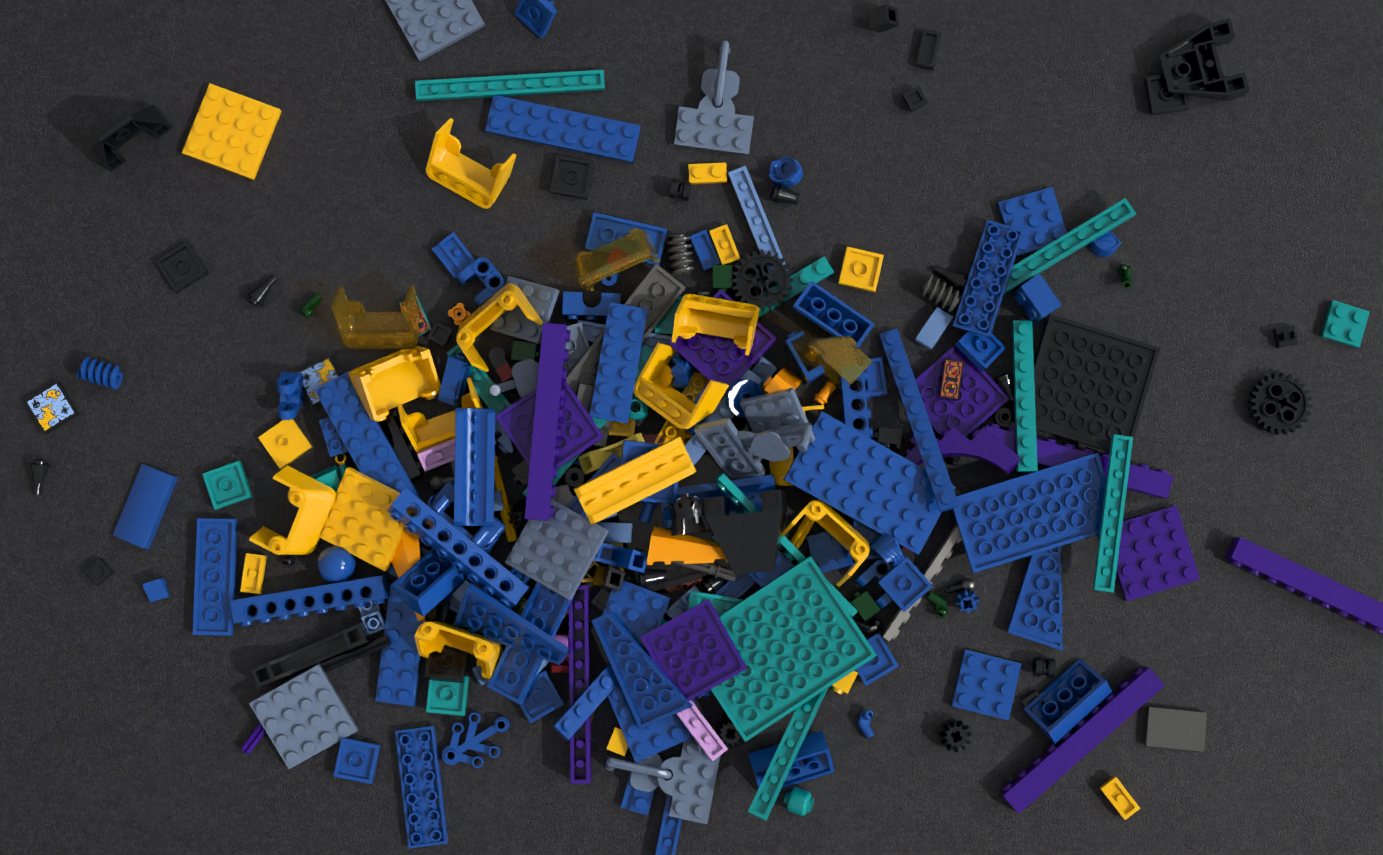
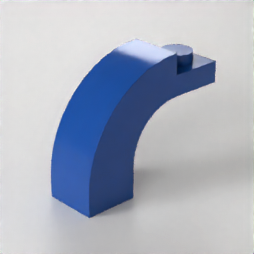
(622, 557)

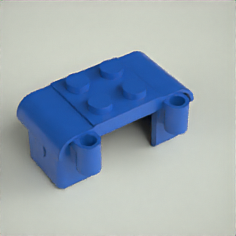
(484, 537)

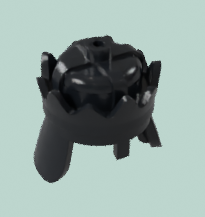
(688, 515)

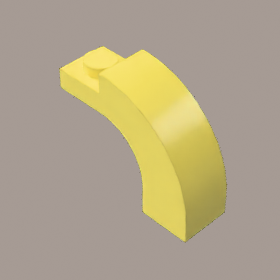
(595, 459)

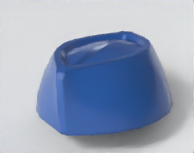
(1105, 245)

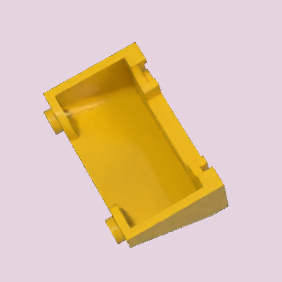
(395, 380)
(435, 634)

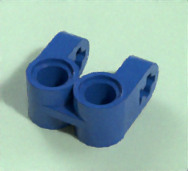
(473, 270)
(291, 394)
(871, 572)

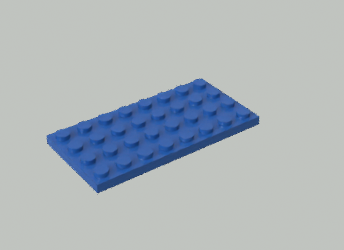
(866, 482)
(1031, 512)

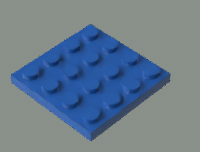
(651, 738)

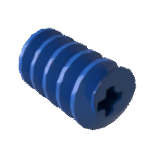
(99, 373)

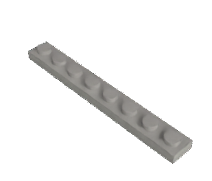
(933, 567)

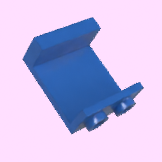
(806, 376)

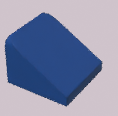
(156, 589)

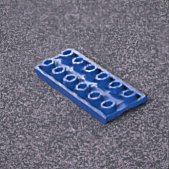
(988, 278)
(474, 467)
(749, 487)
(421, 787)

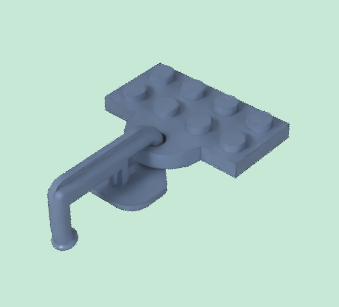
(715, 122)
(526, 372)
(741, 451)
(690, 783)

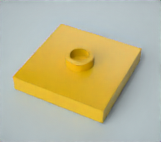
(860, 269)
(285, 442)

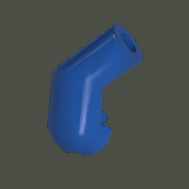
(864, 721)

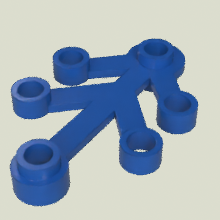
(473, 742)

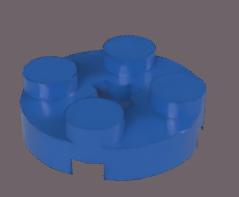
(737, 390)

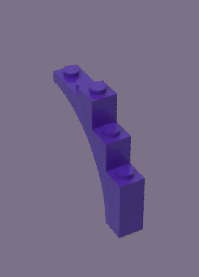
(982, 446)

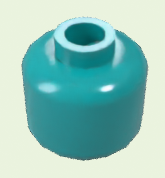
(639, 415)
(799, 801)

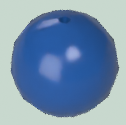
(336, 564)

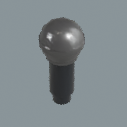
(968, 583)

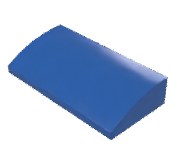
(145, 506)

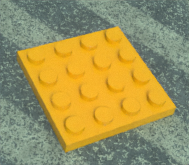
(231, 131)
(361, 520)

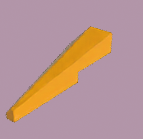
(681, 548)
(406, 556)

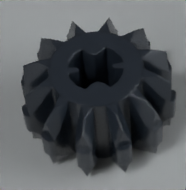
(517, 514)
(948, 739)
(728, 740)

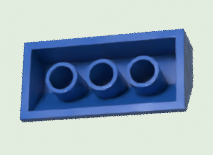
(832, 314)
(428, 581)
(1068, 699)
(811, 761)

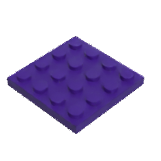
(718, 356)
(977, 397)
(577, 426)
(1154, 554)
(695, 650)

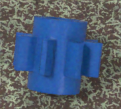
(967, 606)

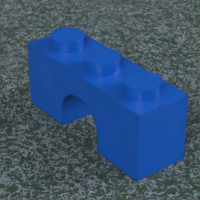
(574, 307)

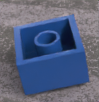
(1036, 298)

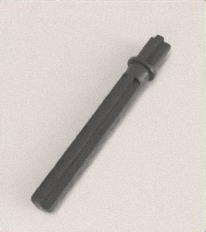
(710, 568)

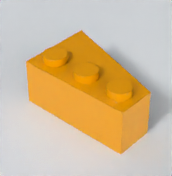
(783, 380)

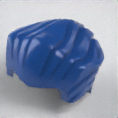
(786, 172)
(682, 372)
(888, 549)

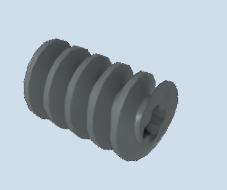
(680, 254)
(940, 293)

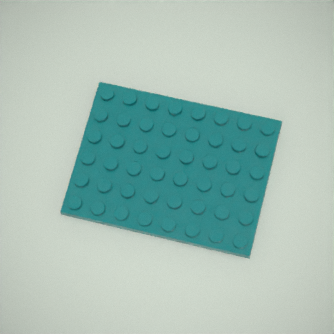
(794, 647)

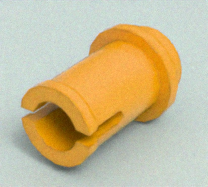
(822, 397)

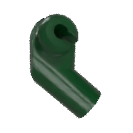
(1126, 272)
(306, 309)
(940, 604)

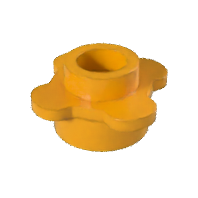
(455, 310)

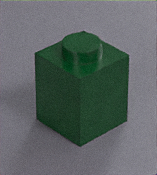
(722, 278)
(524, 350)
(864, 604)

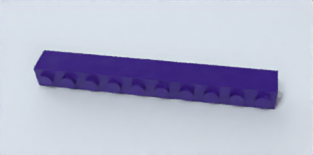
(546, 422)
(1049, 454)
(1307, 583)
(578, 681)
(1081, 739)

